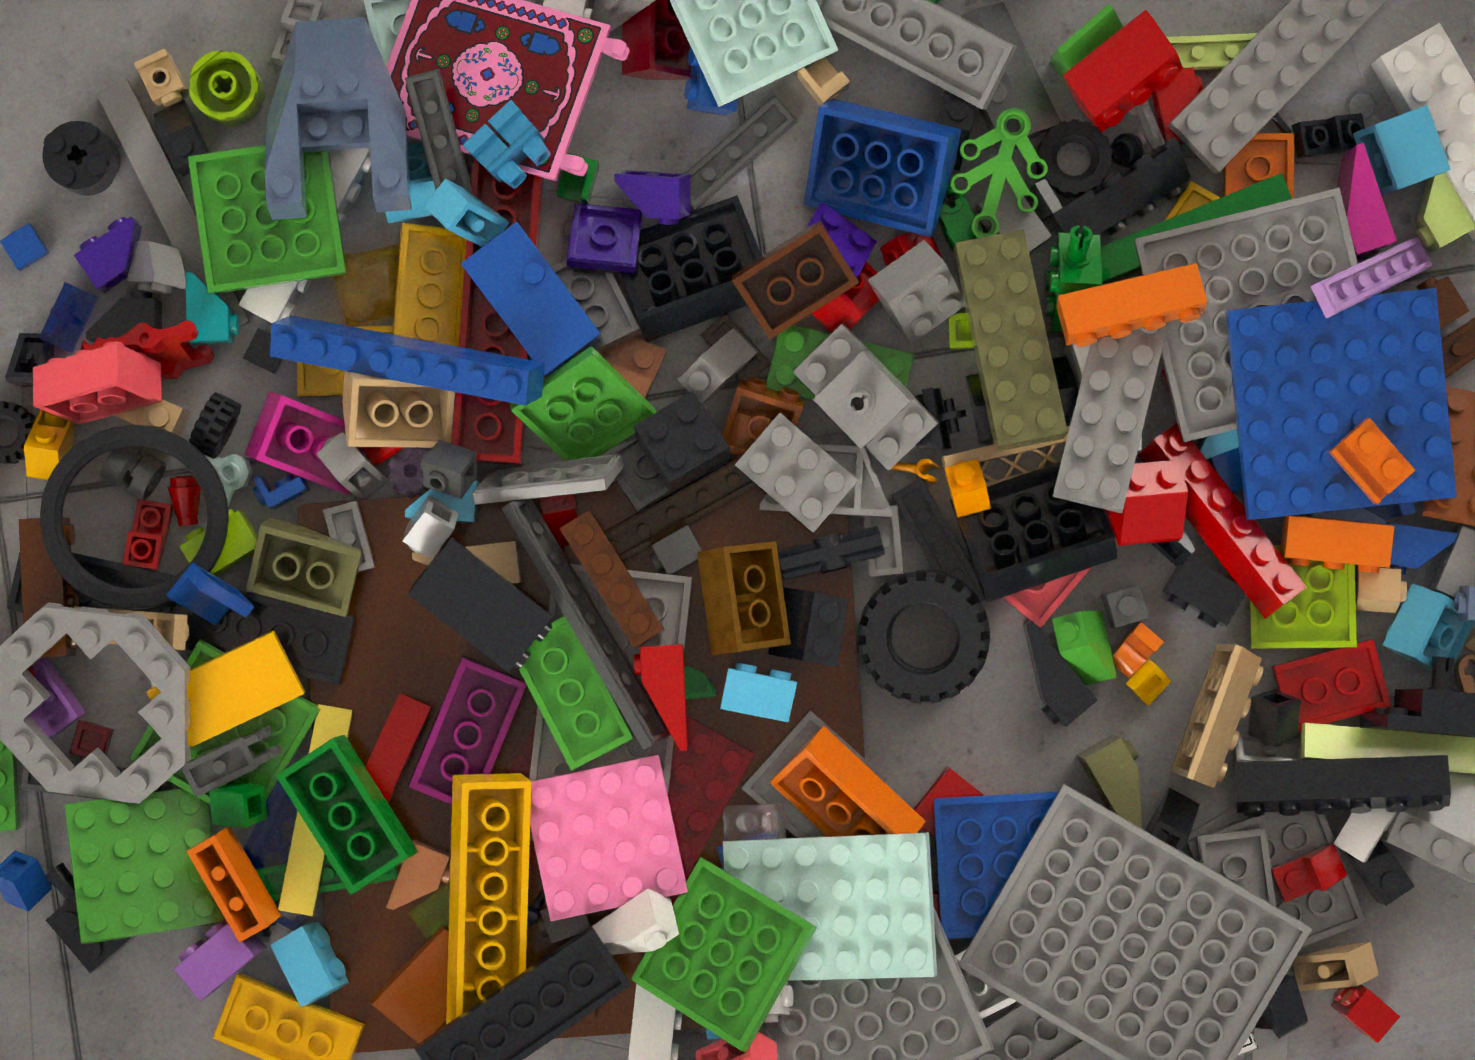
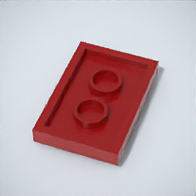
(1335, 683)

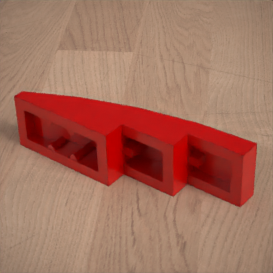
(396, 744)

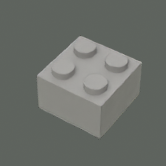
(917, 292)

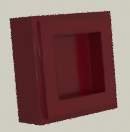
(89, 737)

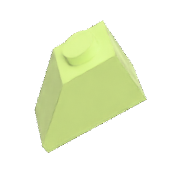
(1441, 214)

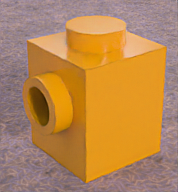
(967, 488)

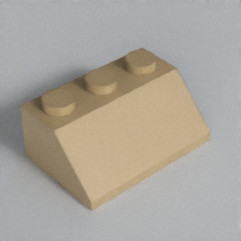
(395, 413)

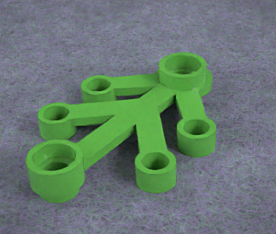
(1001, 168)

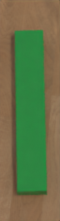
(1120, 256)

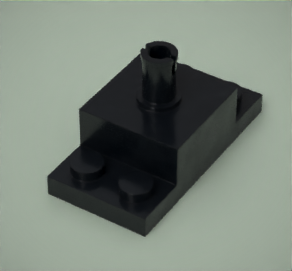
(1428, 710)

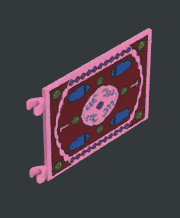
(500, 55)

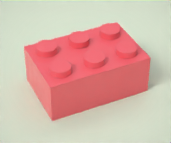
(97, 383)

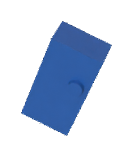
(531, 299)

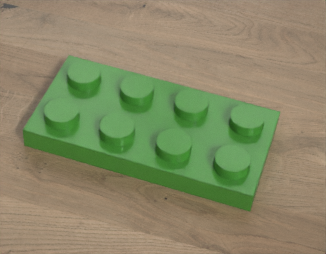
(799, 342)
(573, 697)

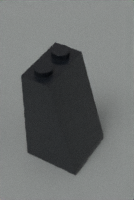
(481, 605)

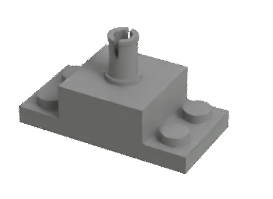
(865, 397)

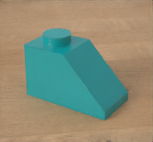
(209, 313)

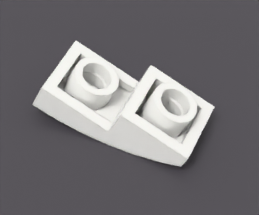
(1363, 832)

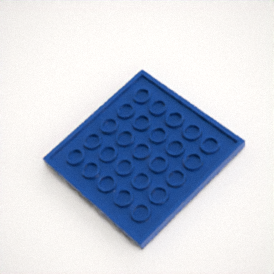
(1315, 378)

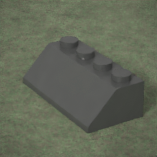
(1020, 83)

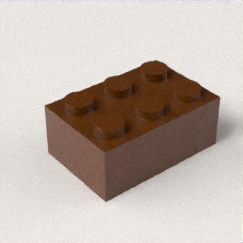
(794, 279)

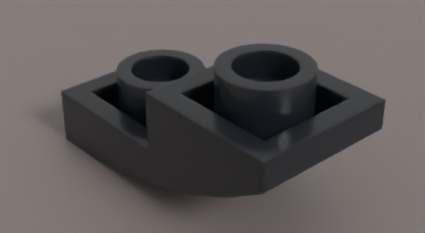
(1326, 135)

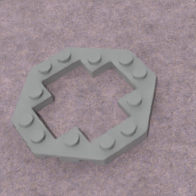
(92, 631)

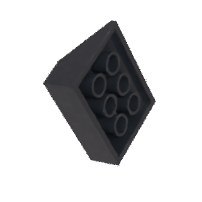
(689, 268)
(1033, 535)

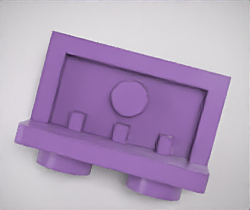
(61, 707)

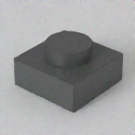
(1047, 200)

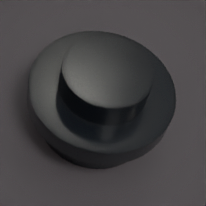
(1126, 149)

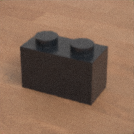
(1205, 592)

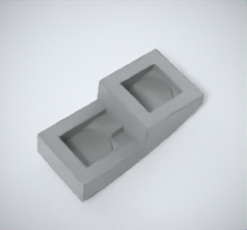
(294, 12)

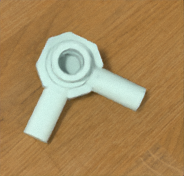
(233, 472)

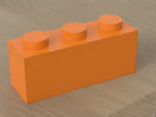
(1336, 542)
(234, 884)

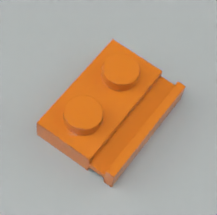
(1371, 460)

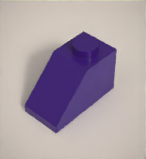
(657, 193)

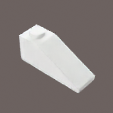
(639, 924)

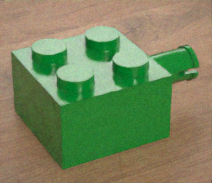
(1074, 268)

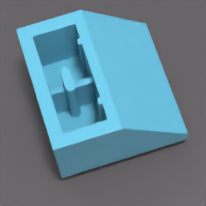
(1404, 150)
(757, 693)

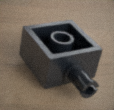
(66, 925)

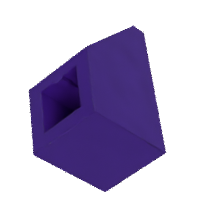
(109, 256)

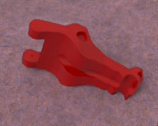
(164, 345)

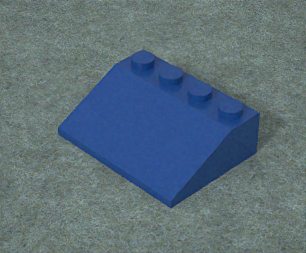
(881, 166)

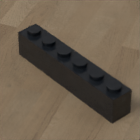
(1342, 785)

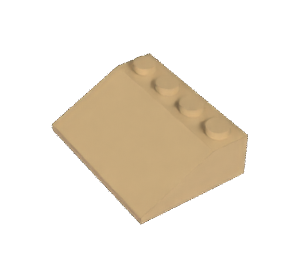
(1216, 714)

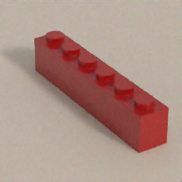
(1224, 528)

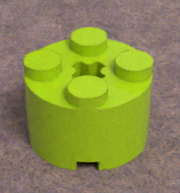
(209, 97)

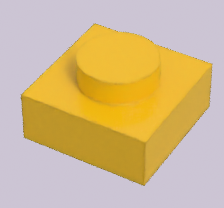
(1148, 682)

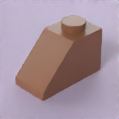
(420, 875)

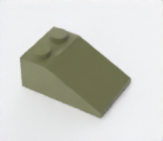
(303, 567)
(1115, 776)

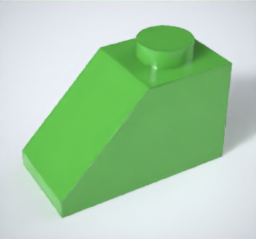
(1085, 645)

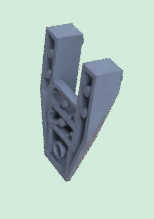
(334, 98)

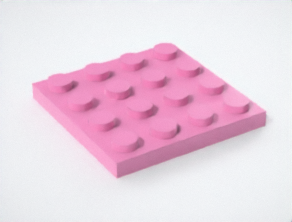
(605, 837)

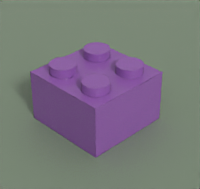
(212, 963)

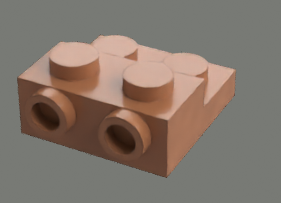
(636, 362)

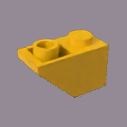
(47, 444)

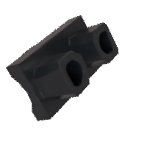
(939, 436)

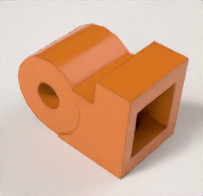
(1135, 649)

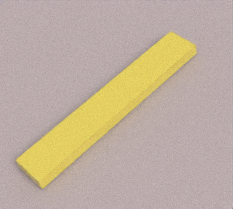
(305, 855)

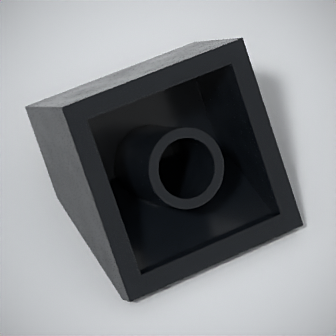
(814, 626)

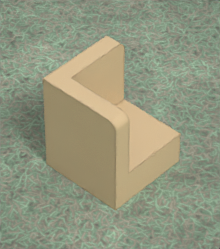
(823, 81)

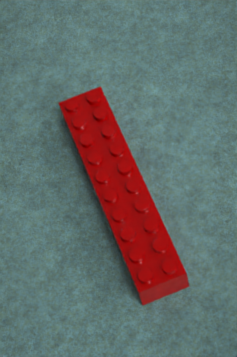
(482, 422)

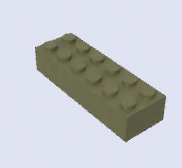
(1010, 340)

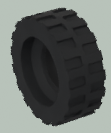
(1095, 143)

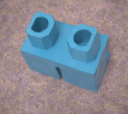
(502, 160)

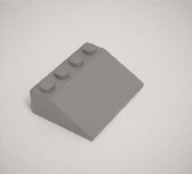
(1441, 836)

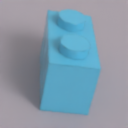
(310, 963)

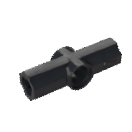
(831, 552)

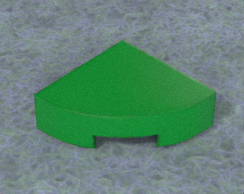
(697, 684)

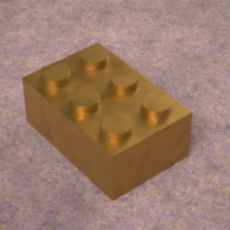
(743, 597)

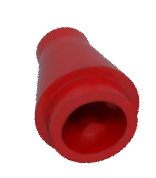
(185, 499)

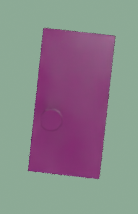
(467, 727)

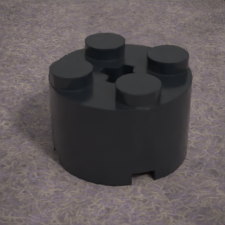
(63, 149)

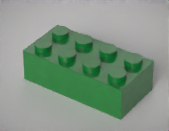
(347, 814)

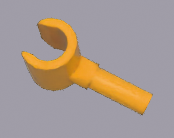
(920, 469)

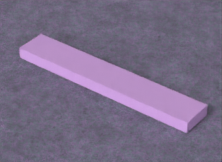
(1371, 276)

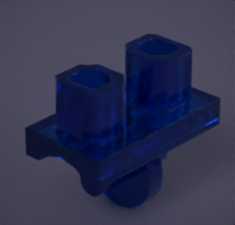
(68, 317)

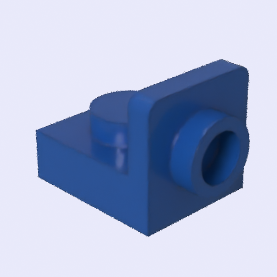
(286, 490)

